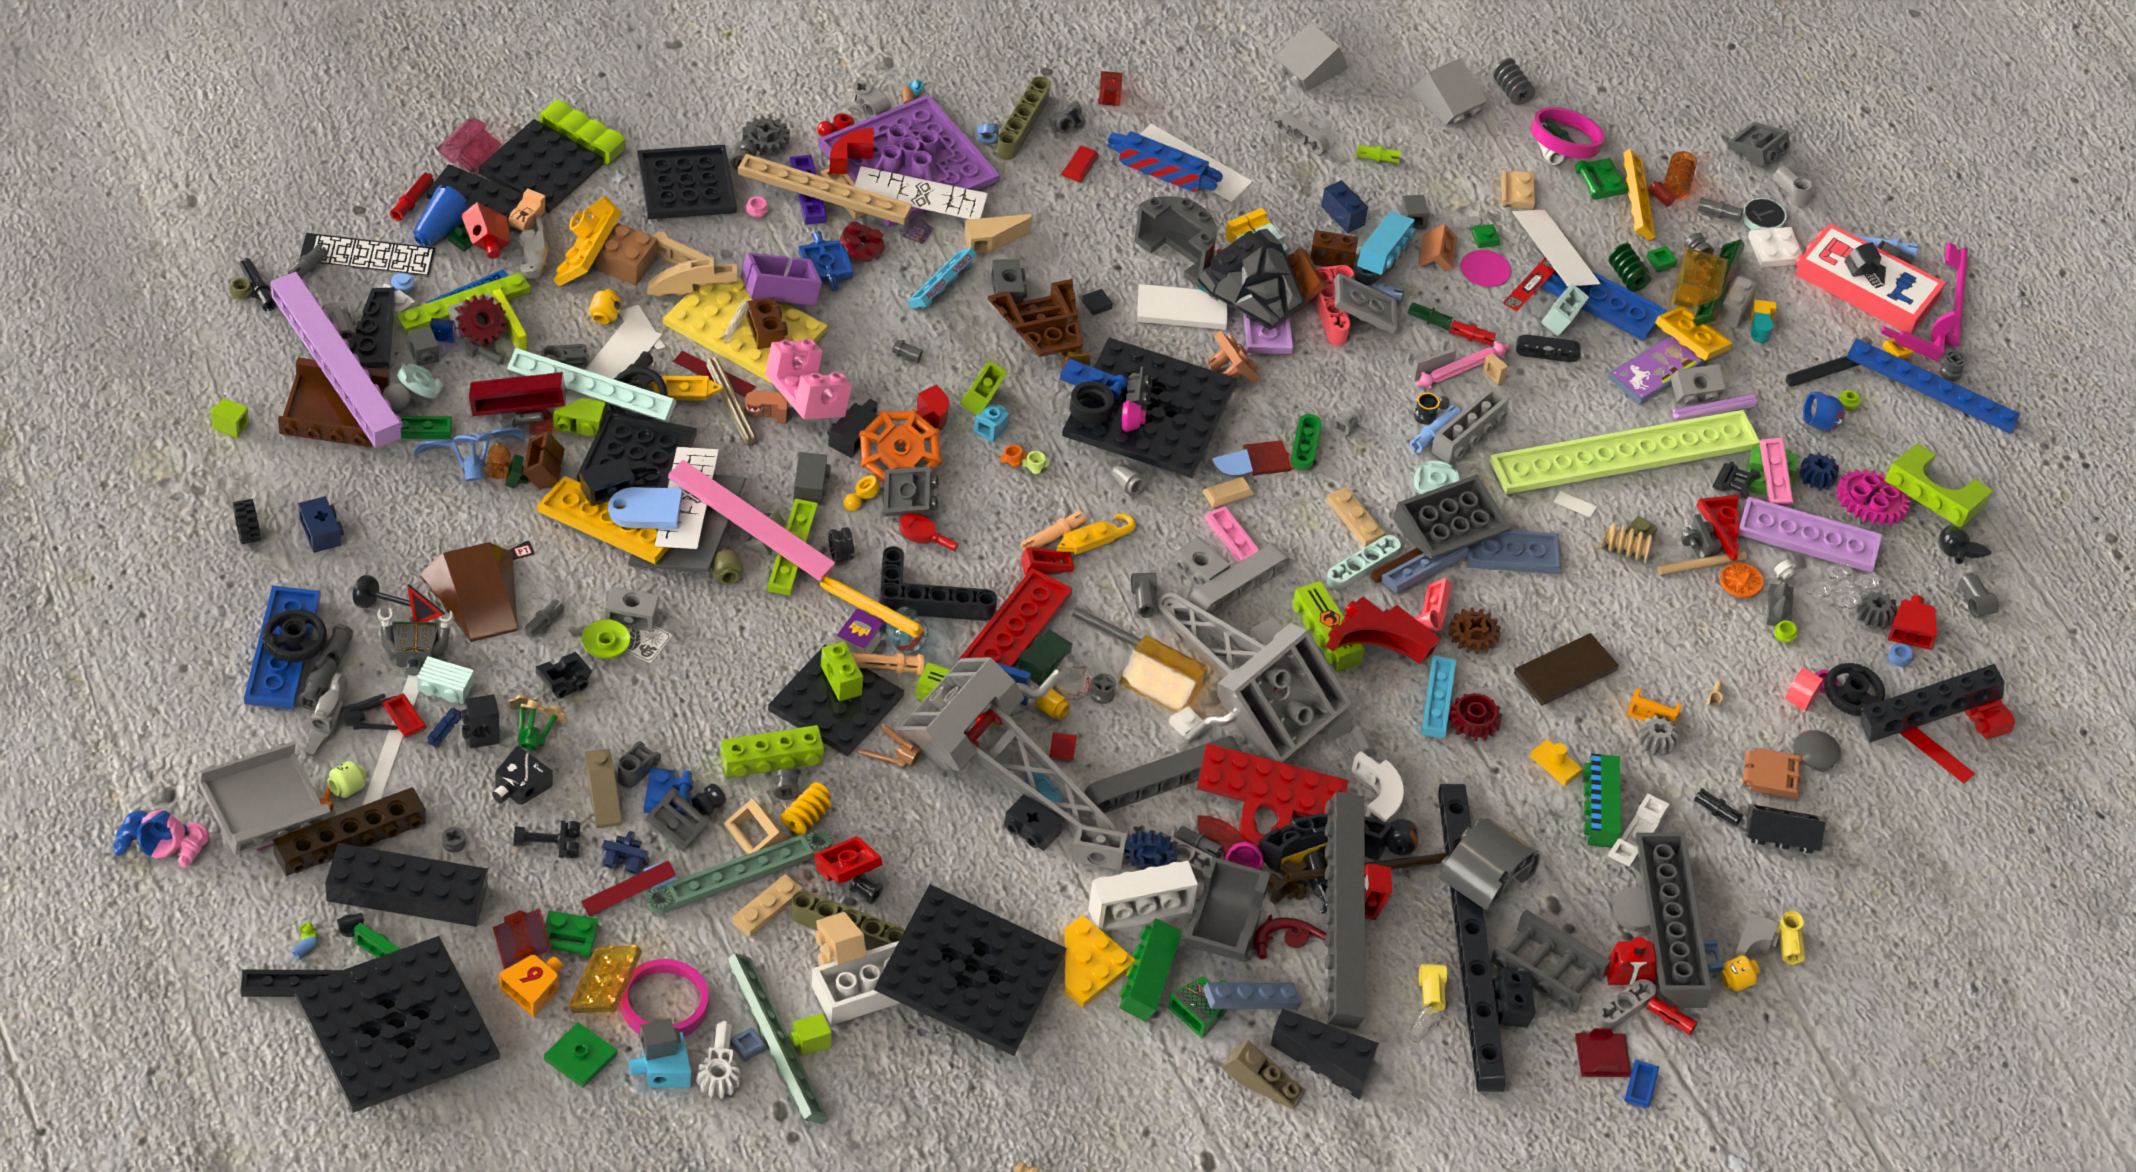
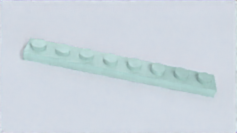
(595, 385)

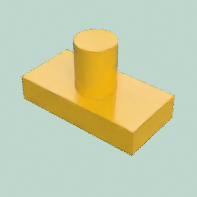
(1556, 762)

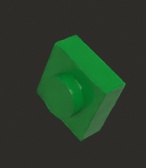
(1485, 236)
(1661, 259)

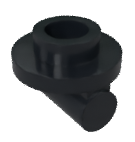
(348, 923)

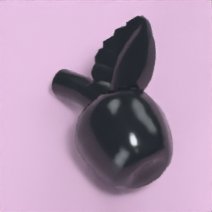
(1957, 544)

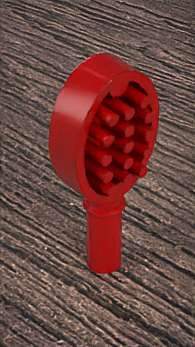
(922, 530)

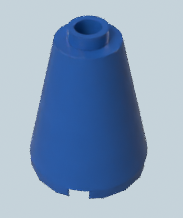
(440, 216)

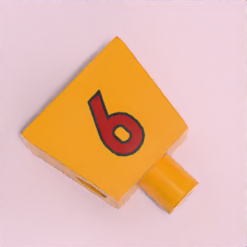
(531, 982)

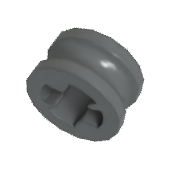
(456, 845)

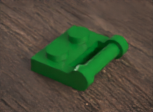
(1605, 174)
(571, 928)

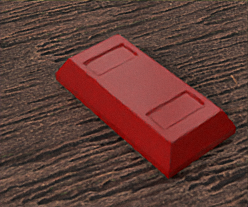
(1080, 163)
(404, 715)

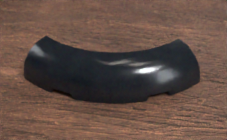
(1310, 832)

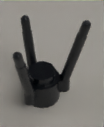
(355, 714)

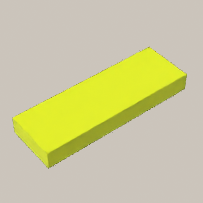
(513, 325)

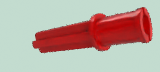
(407, 201)

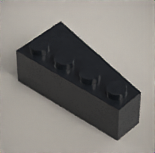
(1326, 1050)

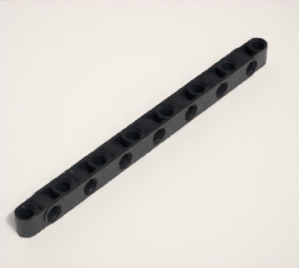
(1473, 954)

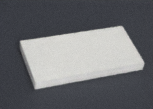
(1180, 307)

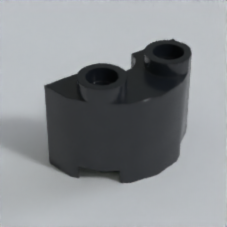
(566, 676)

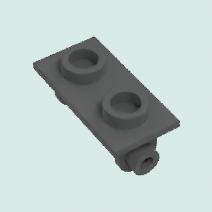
(1138, 388)

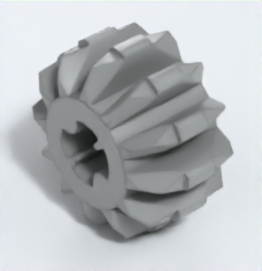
(1658, 735)

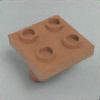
(1237, 354)

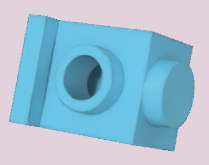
(995, 418)

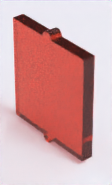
(1268, 457)

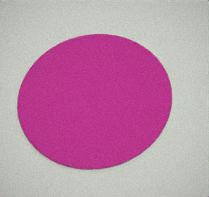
(1485, 268)

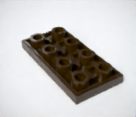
(1566, 669)

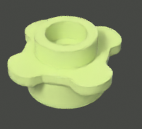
(1035, 462)

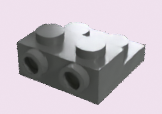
(1760, 143)
(910, 491)

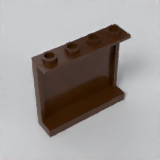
(317, 409)

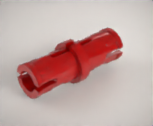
(1472, 332)
(1671, 1015)

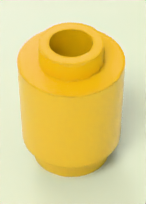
(1053, 704)

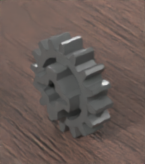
(767, 134)

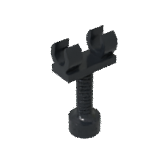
(570, 829)

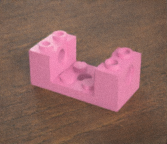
(794, 372)

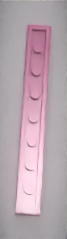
(751, 520)

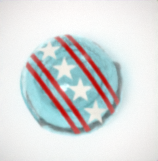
(904, 642)

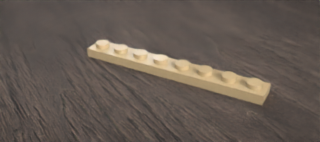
(824, 189)

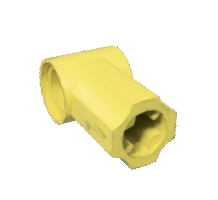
(1791, 938)
(1433, 984)

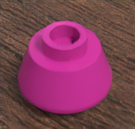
(1132, 416)

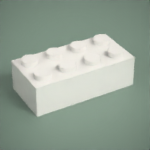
(1142, 896)
(849, 988)

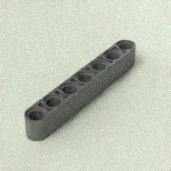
(1151, 778)

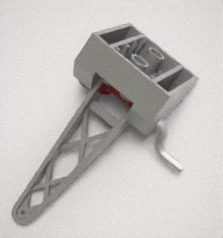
(1288, 661)
(985, 688)

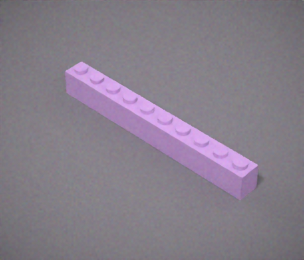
(336, 360)

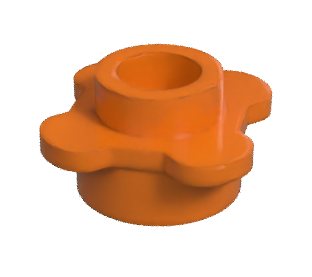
(1013, 455)

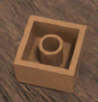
(627, 254)

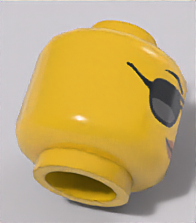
(605, 306)

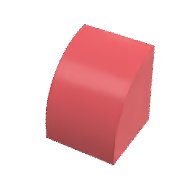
(1804, 689)

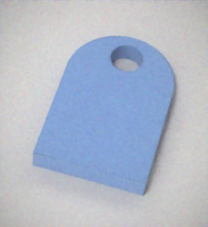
(646, 507)

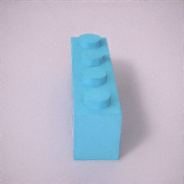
(1386, 243)

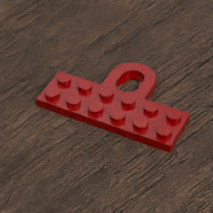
(1265, 784)

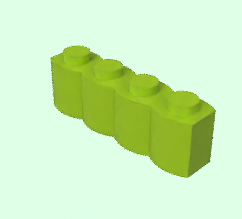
(583, 130)

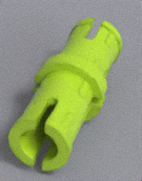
(1378, 153)

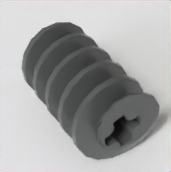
(1513, 82)

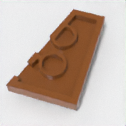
(1305, 274)

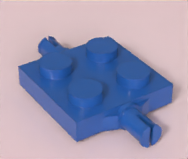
(828, 259)

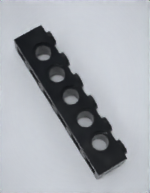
(1932, 702)

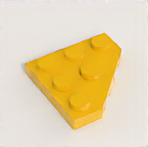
(1091, 961)

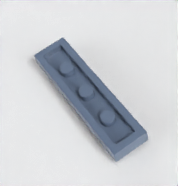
(1419, 569)
(1252, 995)

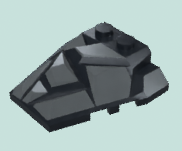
(1254, 279)

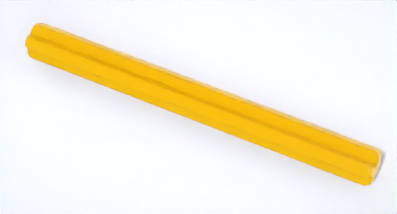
(871, 606)

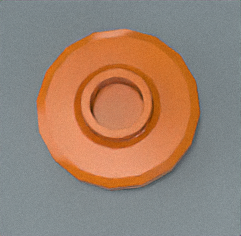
(1741, 580)

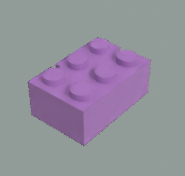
(766, 279)

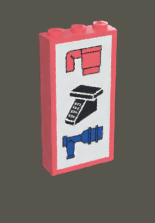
(1894, 294)

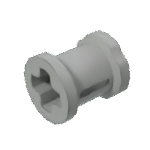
(1347, 420)

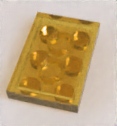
(605, 979)

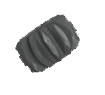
(1877, 609)

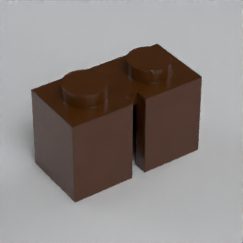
(543, 460)

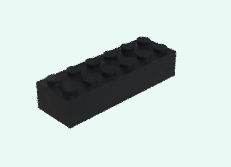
(406, 884)

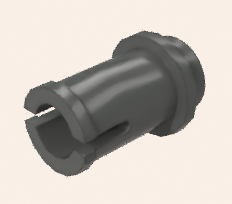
(908, 351)

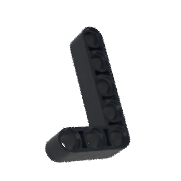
(931, 599)

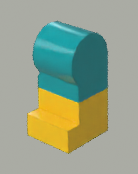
(1762, 320)

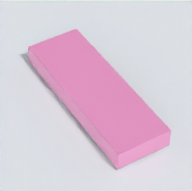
(1776, 471)
(1231, 533)

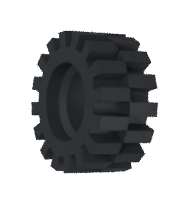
(246, 521)

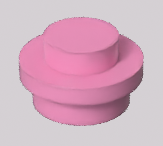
(757, 207)

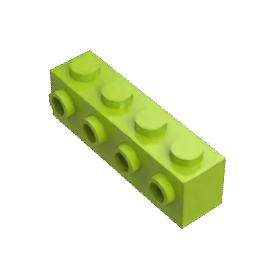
(772, 751)

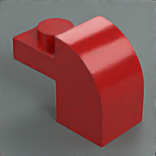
(933, 407)

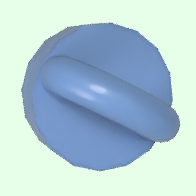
(988, 129)

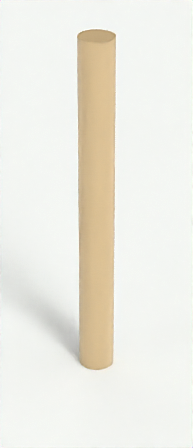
(1698, 563)

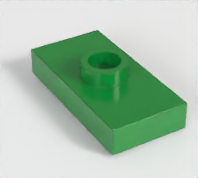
(373, 942)

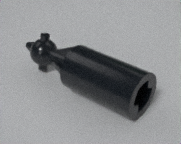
(1314, 861)

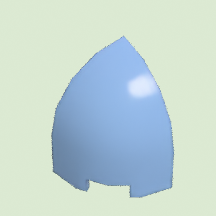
(1234, 463)

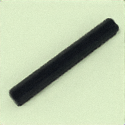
(1819, 371)

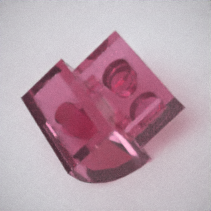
(469, 144)

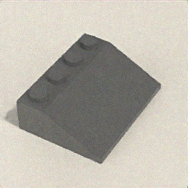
(1450, 517)

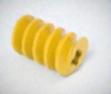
(807, 809)

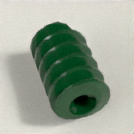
(1629, 267)

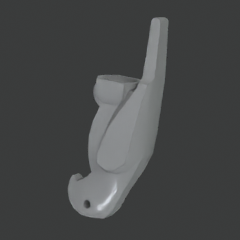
(535, 250)
(327, 714)

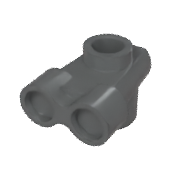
(1067, 118)

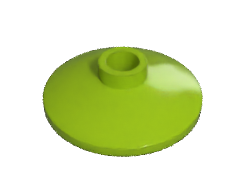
(603, 632)

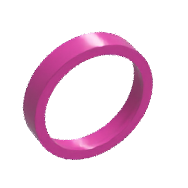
(1574, 120)
(667, 966)

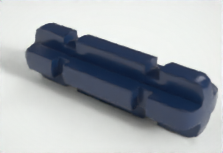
(444, 727)

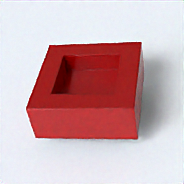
(1063, 745)

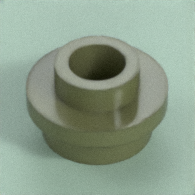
(240, 288)

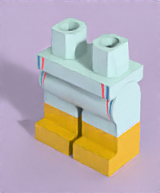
(1253, 222)

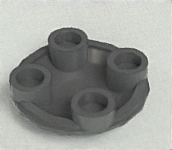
(1817, 749)

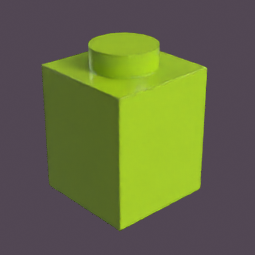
(229, 417)
(811, 1034)

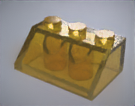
(1698, 278)
(1163, 674)

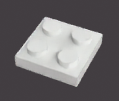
(1775, 246)

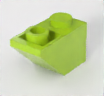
(580, 417)

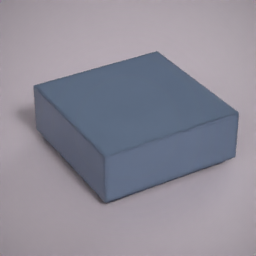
(748, 1044)

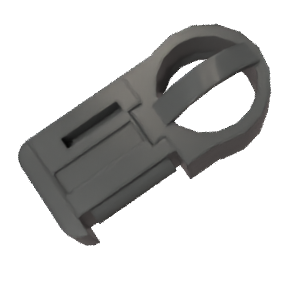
(568, 354)

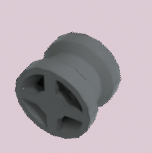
(1103, 688)
(786, 784)

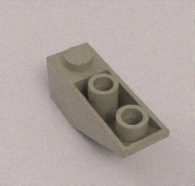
(1259, 1073)

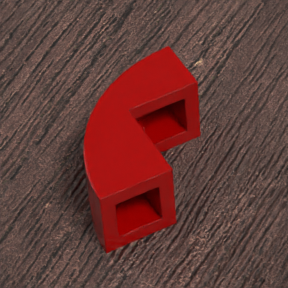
(855, 145)

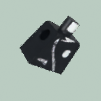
(521, 777)

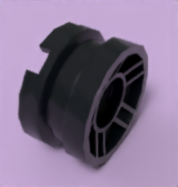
(841, 544)

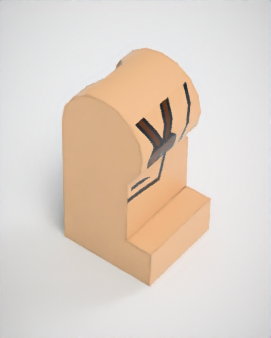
(524, 215)

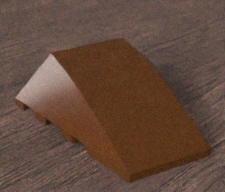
(1046, 322)
(476, 588)

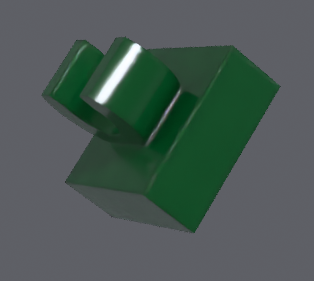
(460, 238)
(516, 472)

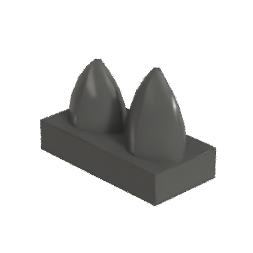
(1779, 603)

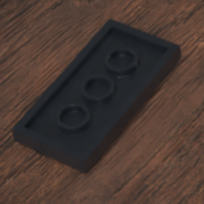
(478, 190)

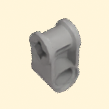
(869, 99)

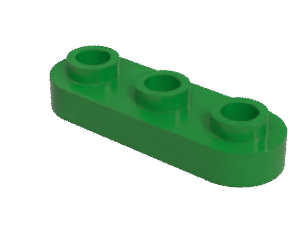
(1306, 442)

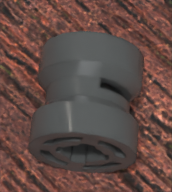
(742, 148)
(1698, 242)
(1953, 365)

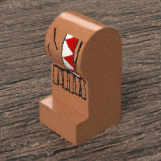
(766, 405)

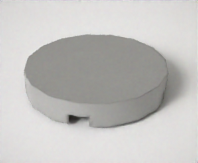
(1631, 909)

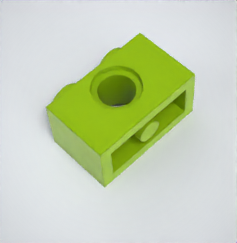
(983, 387)
(841, 671)

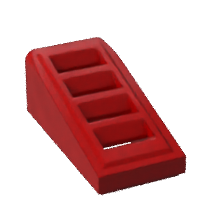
(1040, 560)

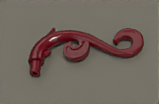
(1296, 940)

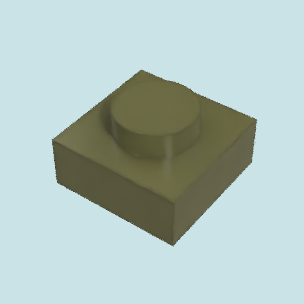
(1643, 525)

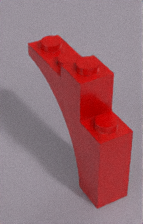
(1386, 628)

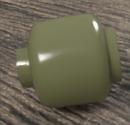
(727, 567)

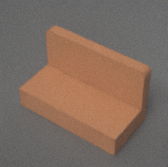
(1439, 246)

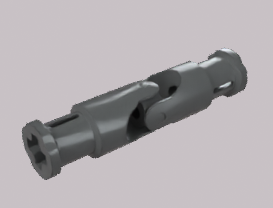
(325, 666)

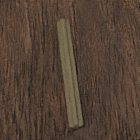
(731, 401)

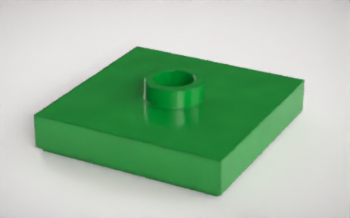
(580, 1054)

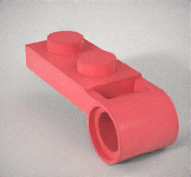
(1435, 605)

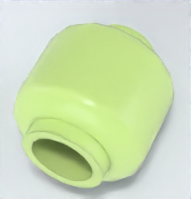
(346, 779)

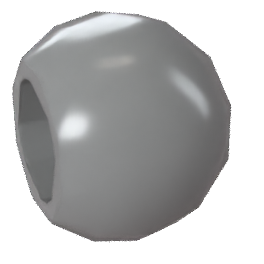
(397, 395)

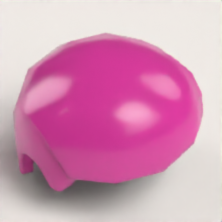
(1245, 854)

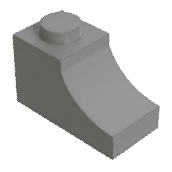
(1757, 936)

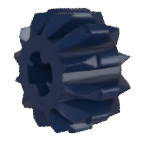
(1819, 471)

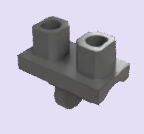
(1699, 538)

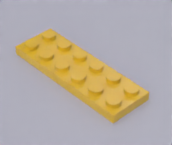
(569, 505)

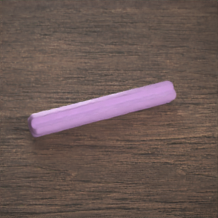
(1715, 407)

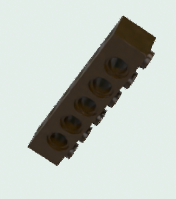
(356, 827)

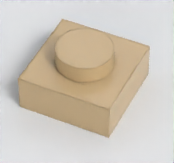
(1495, 369)

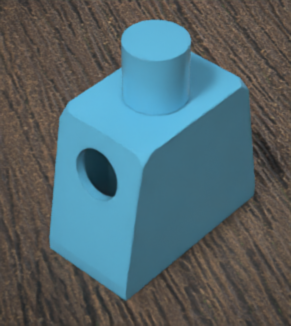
(666, 1071)

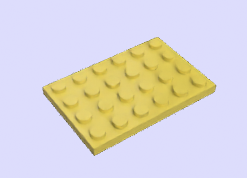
(708, 312)

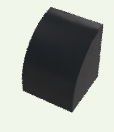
(1863, 260)

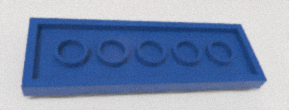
(1613, 304)
(272, 680)

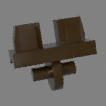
(1281, 888)

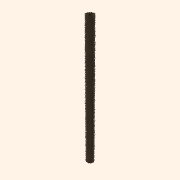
(1394, 864)

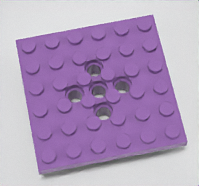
(919, 144)

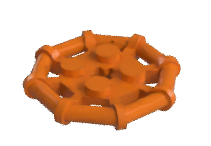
(899, 435)

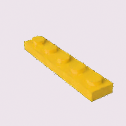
(1639, 195)

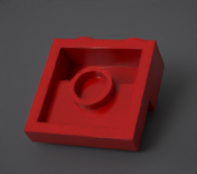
(847, 860)

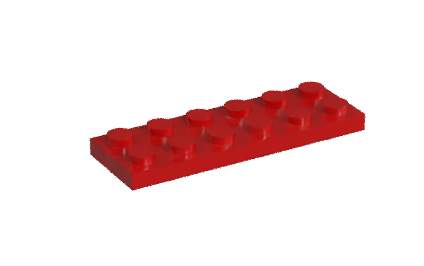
(1020, 619)

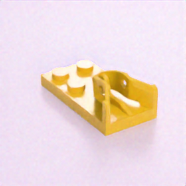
(591, 237)

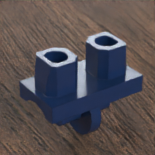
(629, 851)

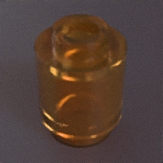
(498, 461)

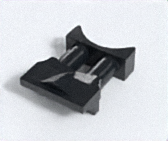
(1727, 475)

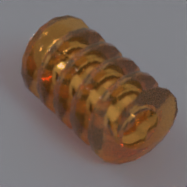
(1680, 174)

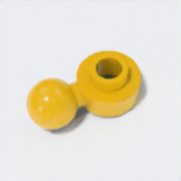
(866, 489)

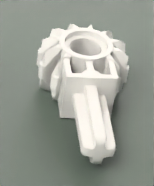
(719, 1064)

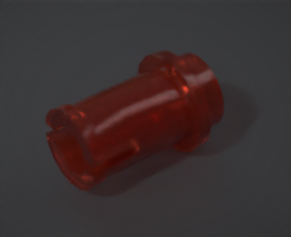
(1656, 189)

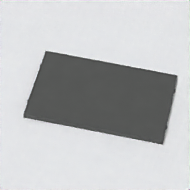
(710, 538)

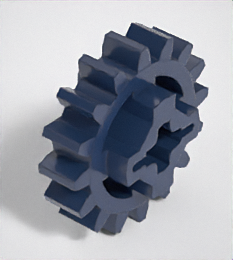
(1150, 850)

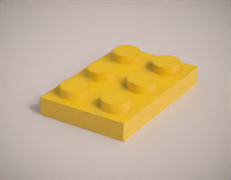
(1700, 339)

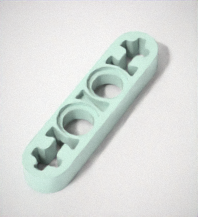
(1360, 559)

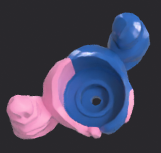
(161, 835)

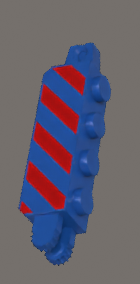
(1164, 162)

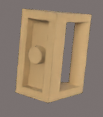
(747, 812)

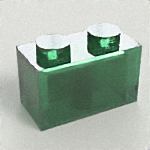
(1044, 656)

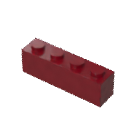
(517, 394)

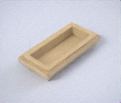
(1227, 492)

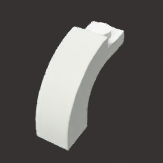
(1386, 783)

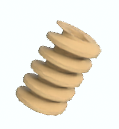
(1627, 542)

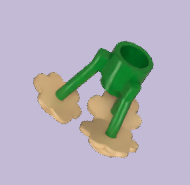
(530, 737)

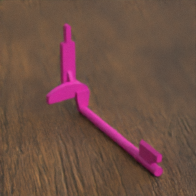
(1953, 320)

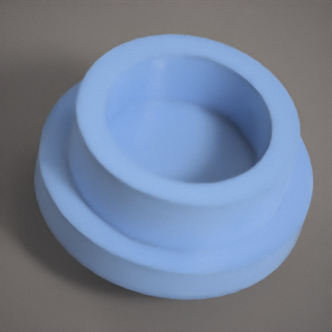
(402, 282)

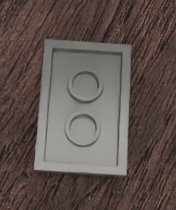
(1365, 303)

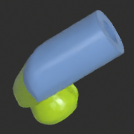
(308, 940)

